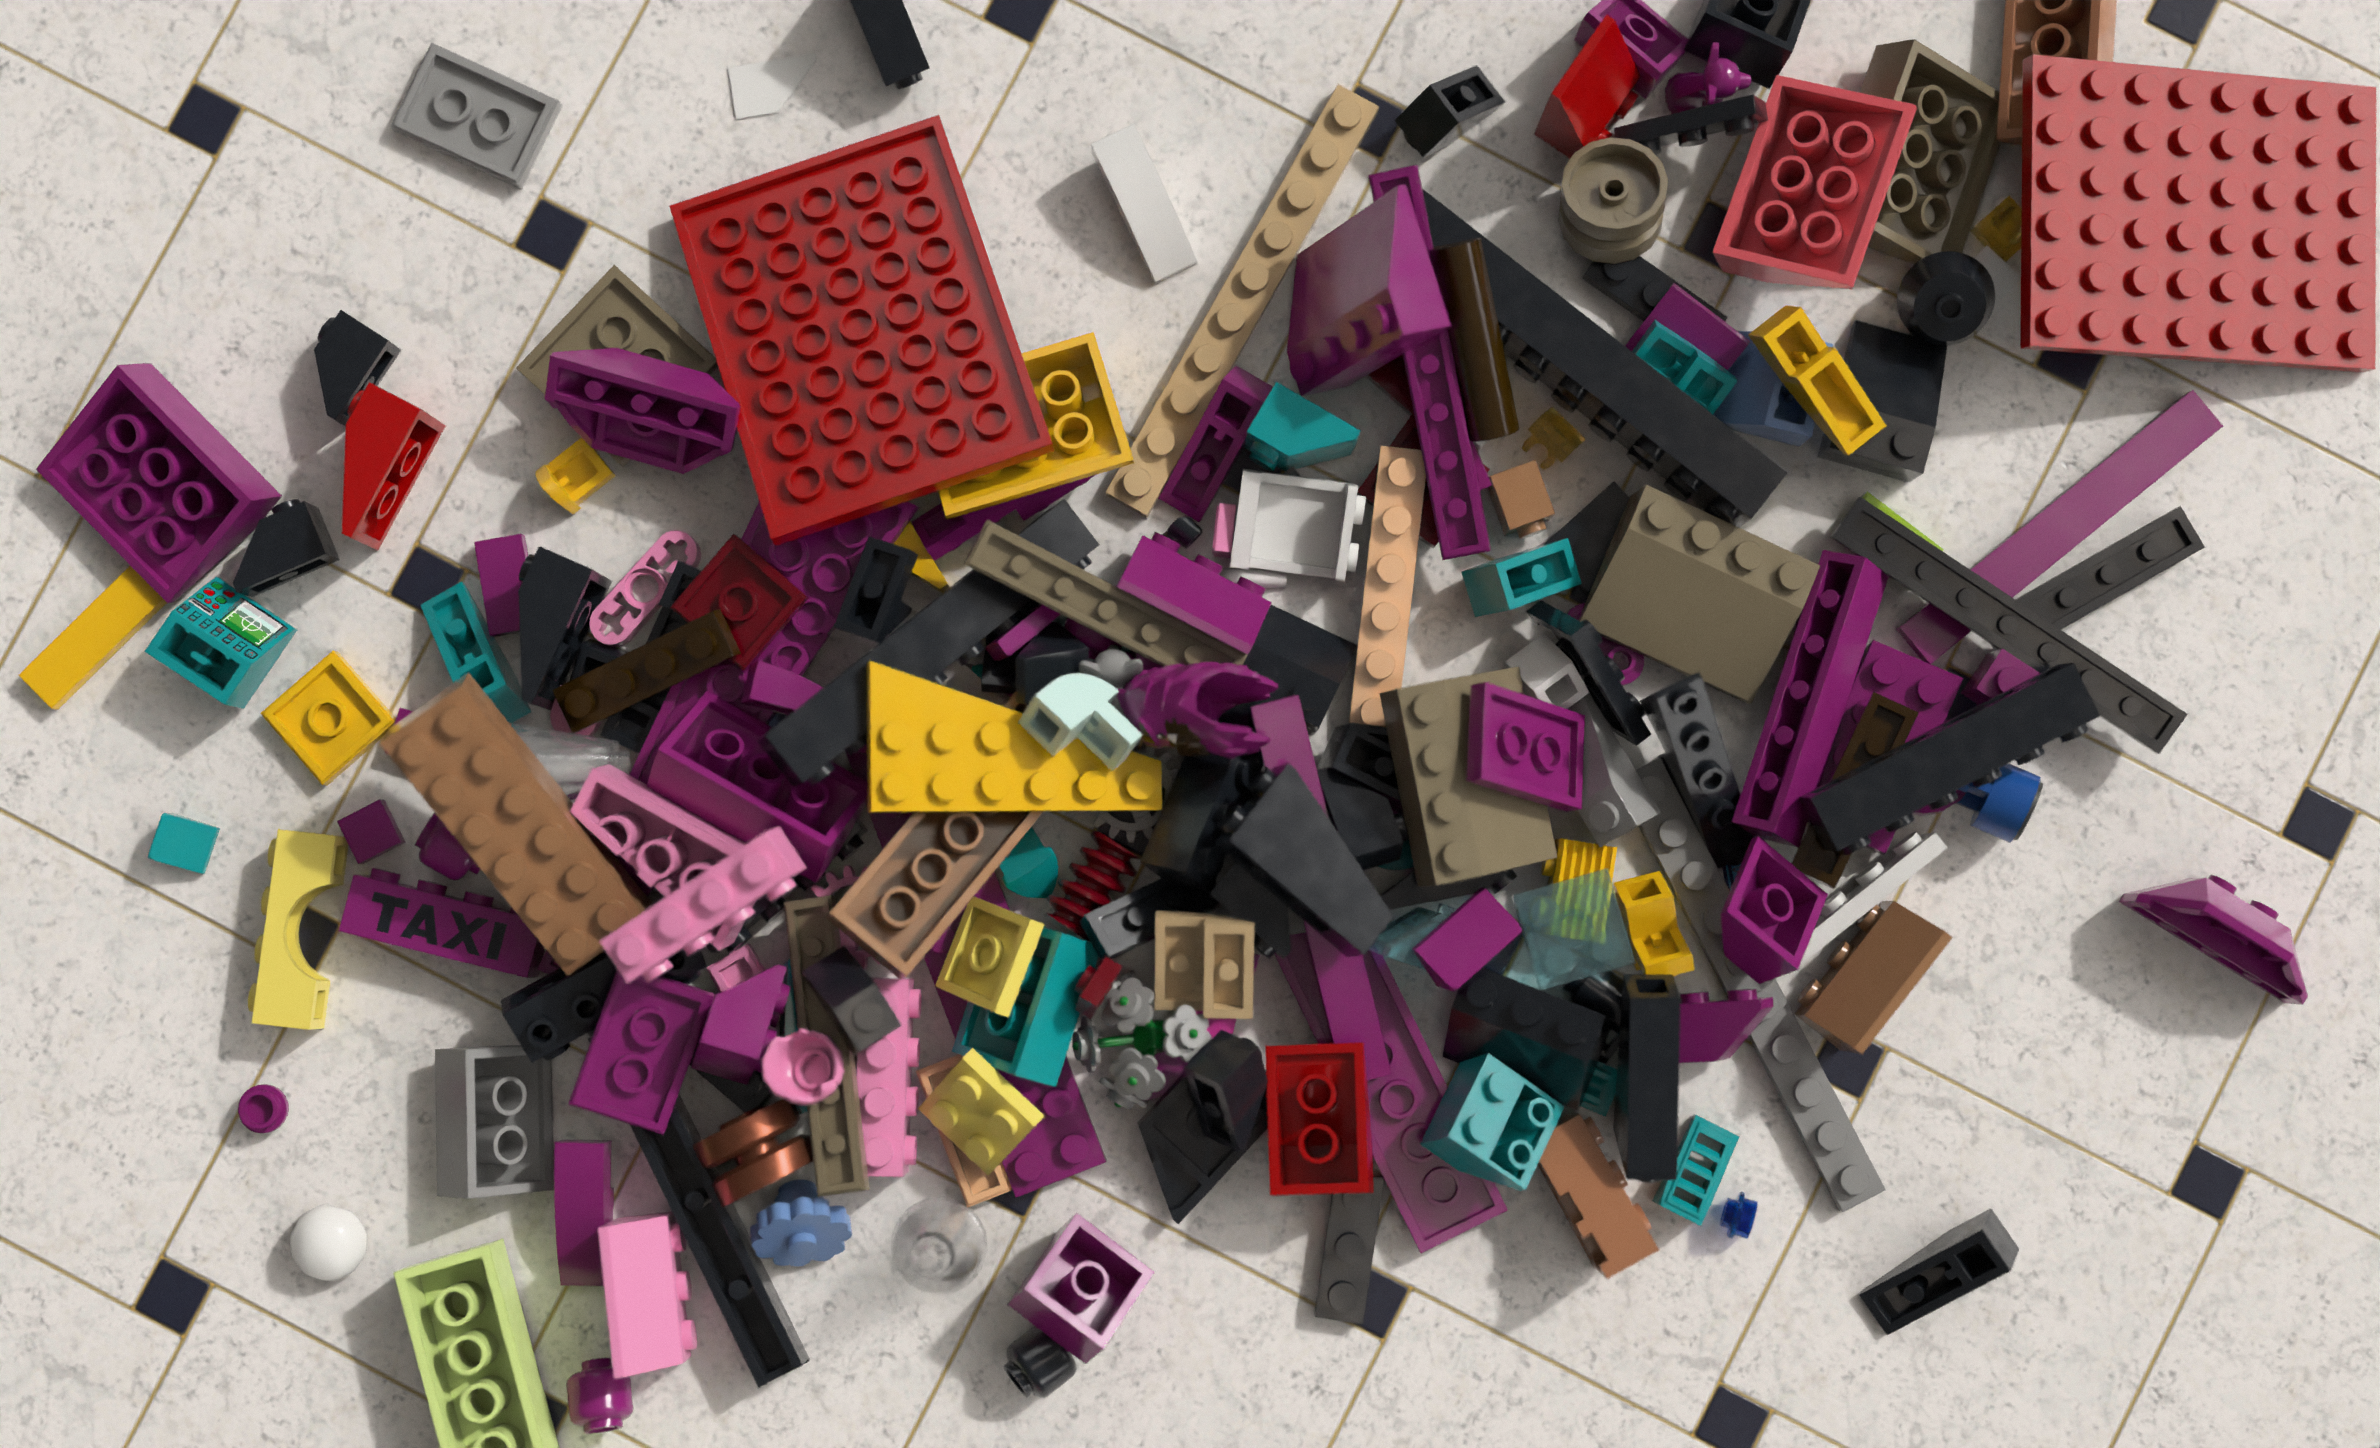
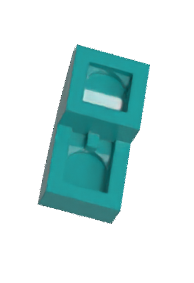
(1685, 366)

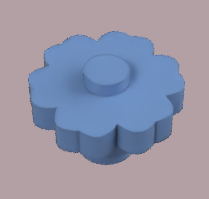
(800, 1227)

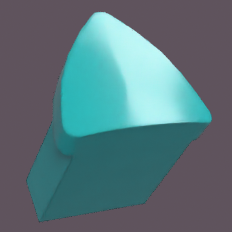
(1030, 867)

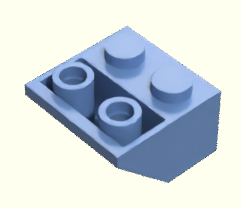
(1762, 403)

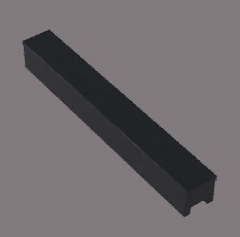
(722, 1250)

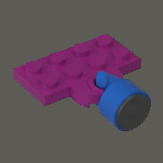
(1998, 807)

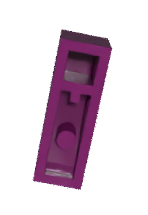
(1215, 443)

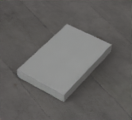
(476, 115)

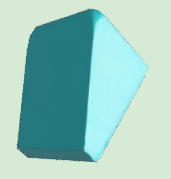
(183, 842)

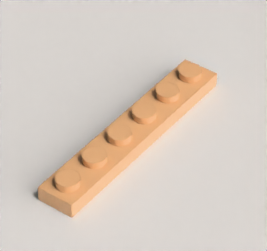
(1388, 581)

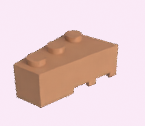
(1594, 1197)

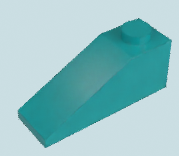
(469, 647)

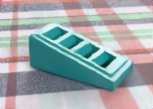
(1713, 1177)

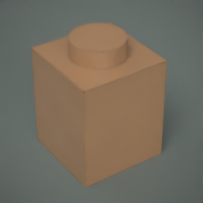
(1521, 500)

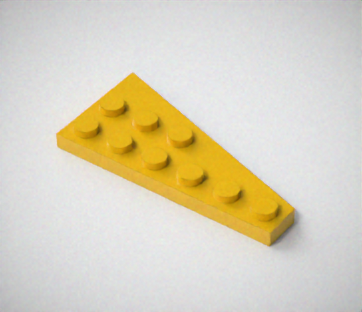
(970, 755)

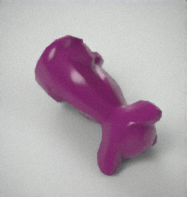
(1696, 89)

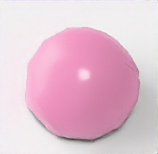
(803, 1067)

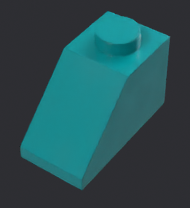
(1521, 578)

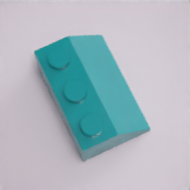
(1043, 1017)

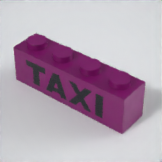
(440, 924)

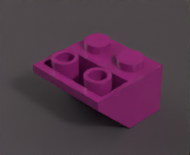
(738, 1026)

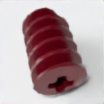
(1092, 882)

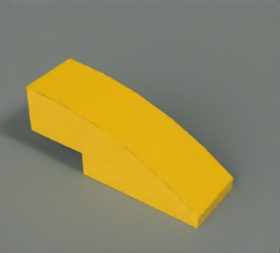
(1817, 378)

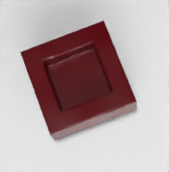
(1095, 986)

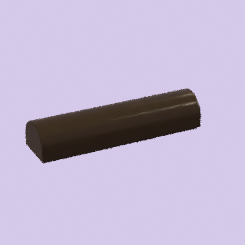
(1475, 340)

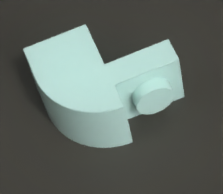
(1082, 709)

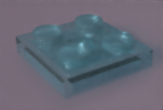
(1573, 929)

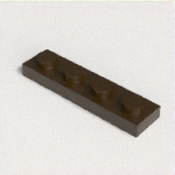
(646, 671)
(1879, 730)

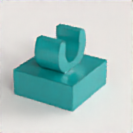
(1601, 1089)

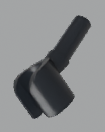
(1184, 531)

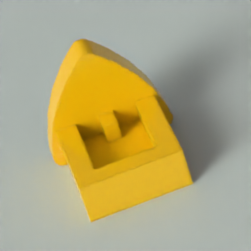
(574, 475)

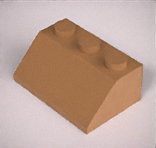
(1870, 976)

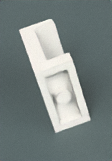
(1296, 525)

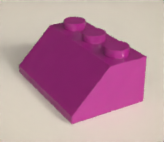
(1195, 592)

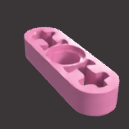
(610, 604)

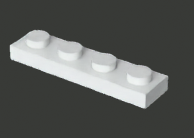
(1875, 884)

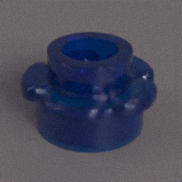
(1738, 1216)

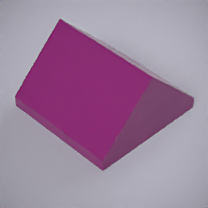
(1648, 36)

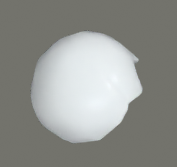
(328, 1242)

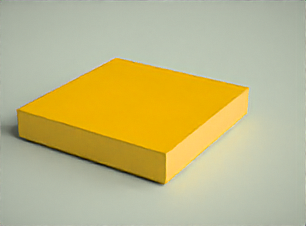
(329, 718)

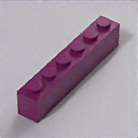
(1810, 697)

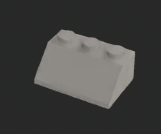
(492, 1122)

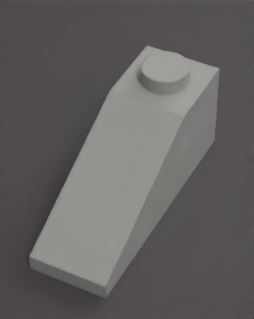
(1612, 789)

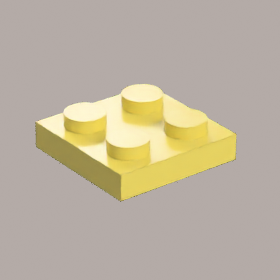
(989, 956)
(980, 1111)

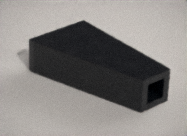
(1303, 861)
(1648, 1077)

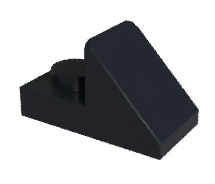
(876, 590)

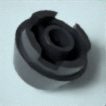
(1946, 298)

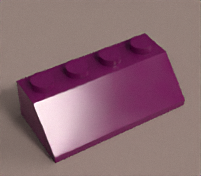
(730, 781)

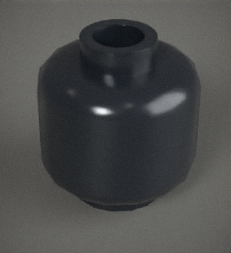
(1038, 1364)

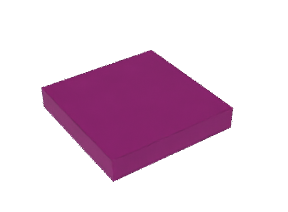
(1696, 325)

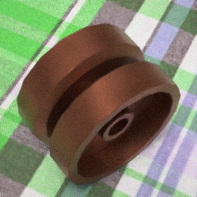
(755, 1149)

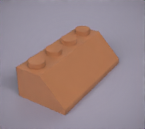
(2049, 29)

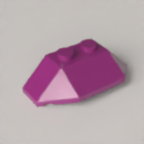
(643, 407)
(2226, 930)

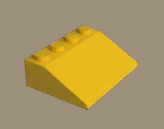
(1080, 422)

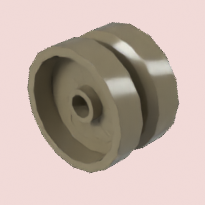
(1612, 200)

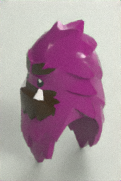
(1182, 707)

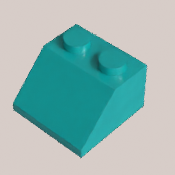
(1297, 433)

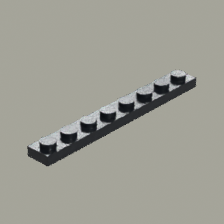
(2005, 621)

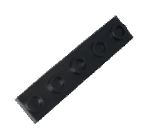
(1699, 765)

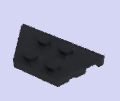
(1180, 1153)

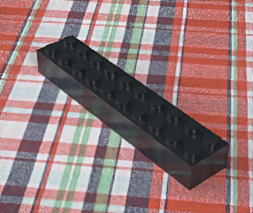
(1617, 388)

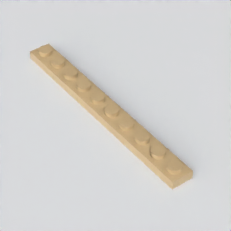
(1243, 299)

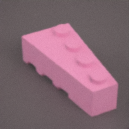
(654, 835)

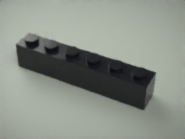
(1950, 757)

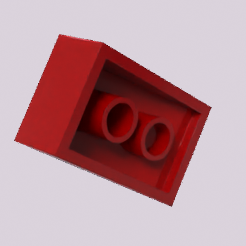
(1590, 92)
(383, 458)
(1318, 1120)

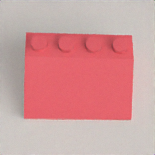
(1812, 185)

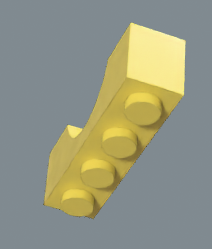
(287, 986)

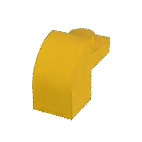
(1652, 925)

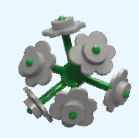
(1136, 1068)

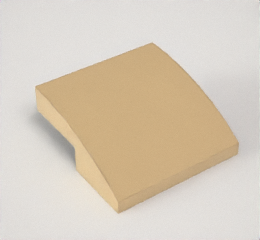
(1204, 964)

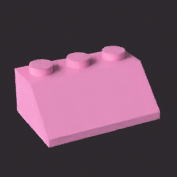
(646, 1293)

